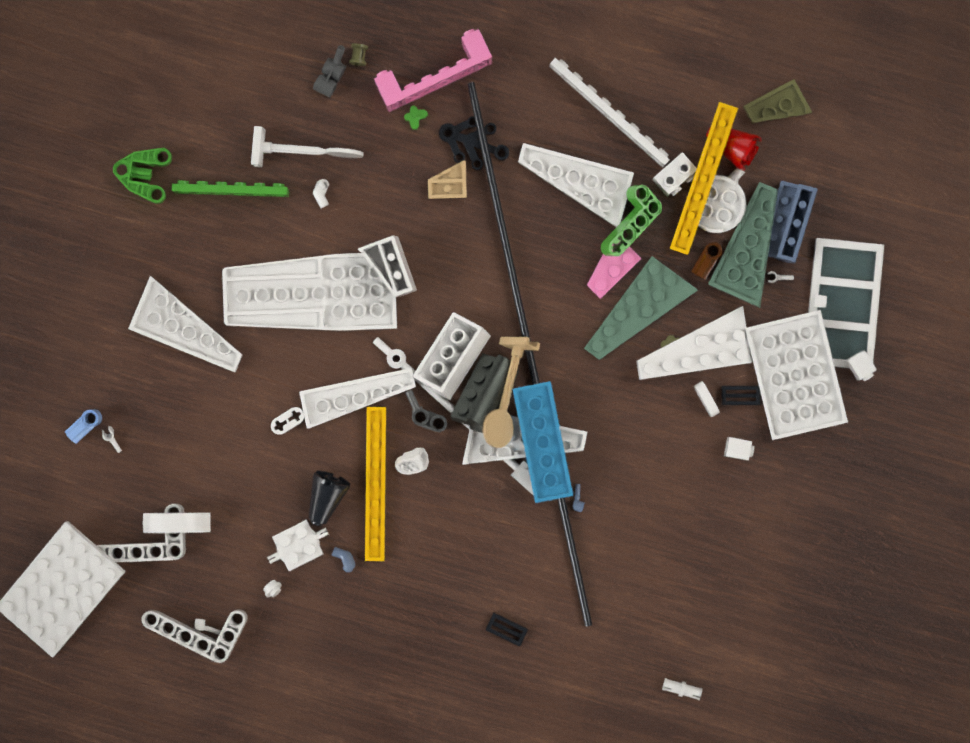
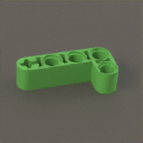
(629, 223)

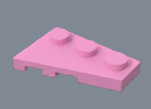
(611, 270)

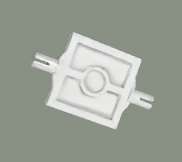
(298, 545)

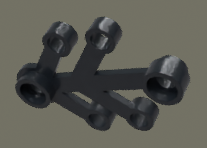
(470, 141)

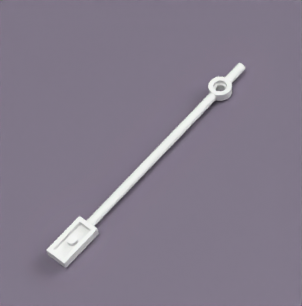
(521, 471)

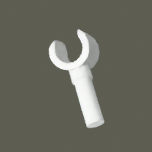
(780, 277)
(110, 437)
(200, 625)

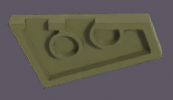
(778, 104)

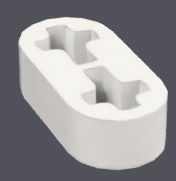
(706, 399)
(285, 417)

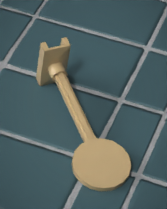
(498, 424)

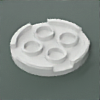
(724, 206)

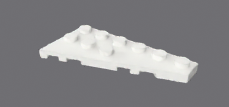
(587, 182)
(174, 324)
(709, 347)

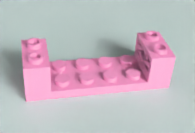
(478, 56)

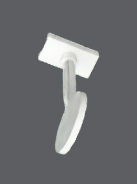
(260, 147)

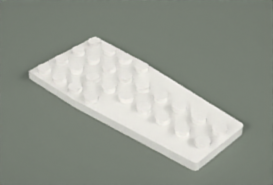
(310, 294)

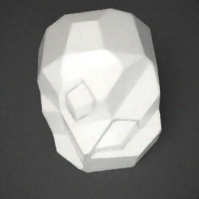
(412, 461)

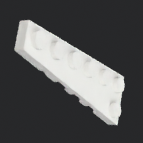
(343, 398)

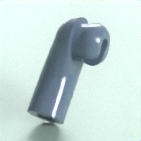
(346, 557)

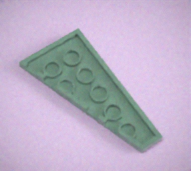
(745, 258)
(647, 299)

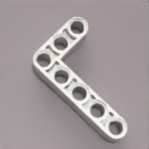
(146, 548)
(196, 636)

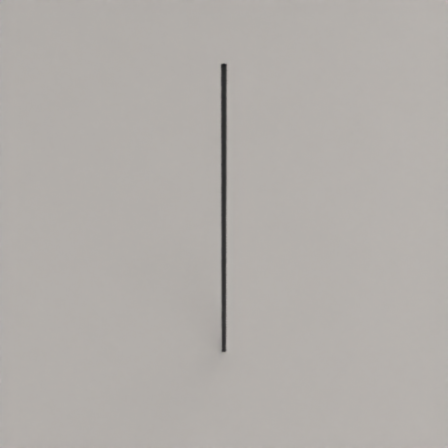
(524, 330)

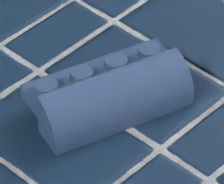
(790, 220)

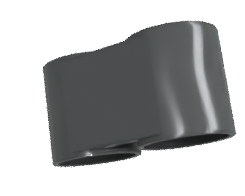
(332, 73)
(430, 416)

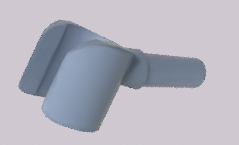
(577, 505)

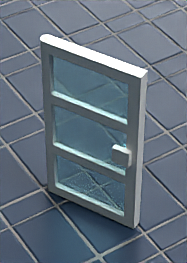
(848, 294)

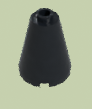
(326, 496)

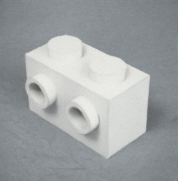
(675, 174)

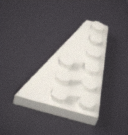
(480, 451)

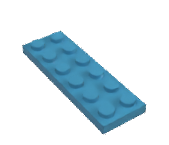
(542, 442)

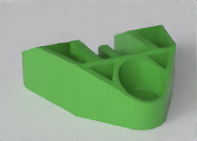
(147, 158)

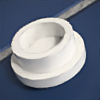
(272, 588)

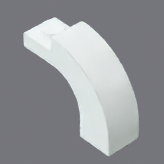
(176, 522)

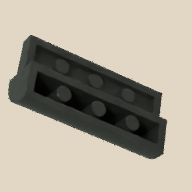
(482, 391)

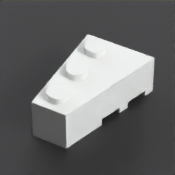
(390, 264)

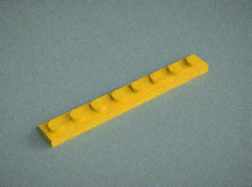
(704, 178)
(375, 484)

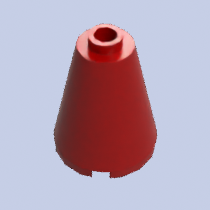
(741, 148)

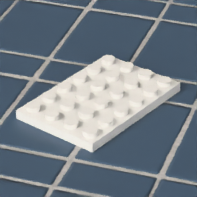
(796, 375)
(60, 589)

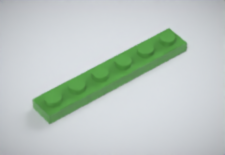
(222, 188)

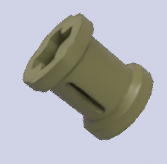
(358, 54)

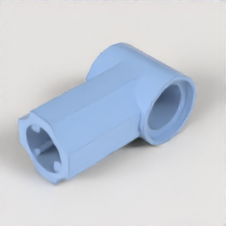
(82, 426)

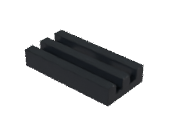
(724, 395)
(492, 622)

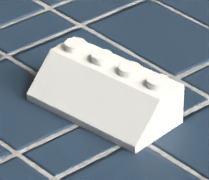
(451, 355)

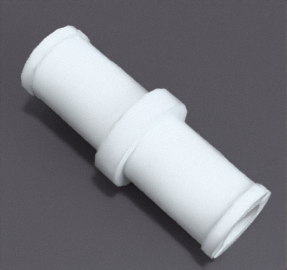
(682, 689)

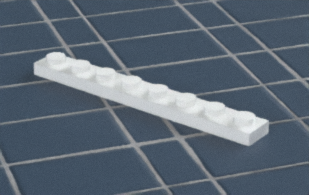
(615, 117)

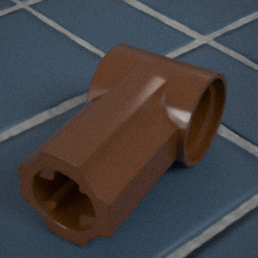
(706, 262)

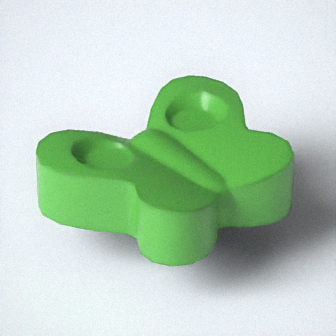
(415, 116)

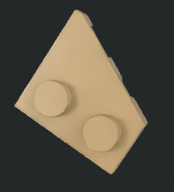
(449, 183)

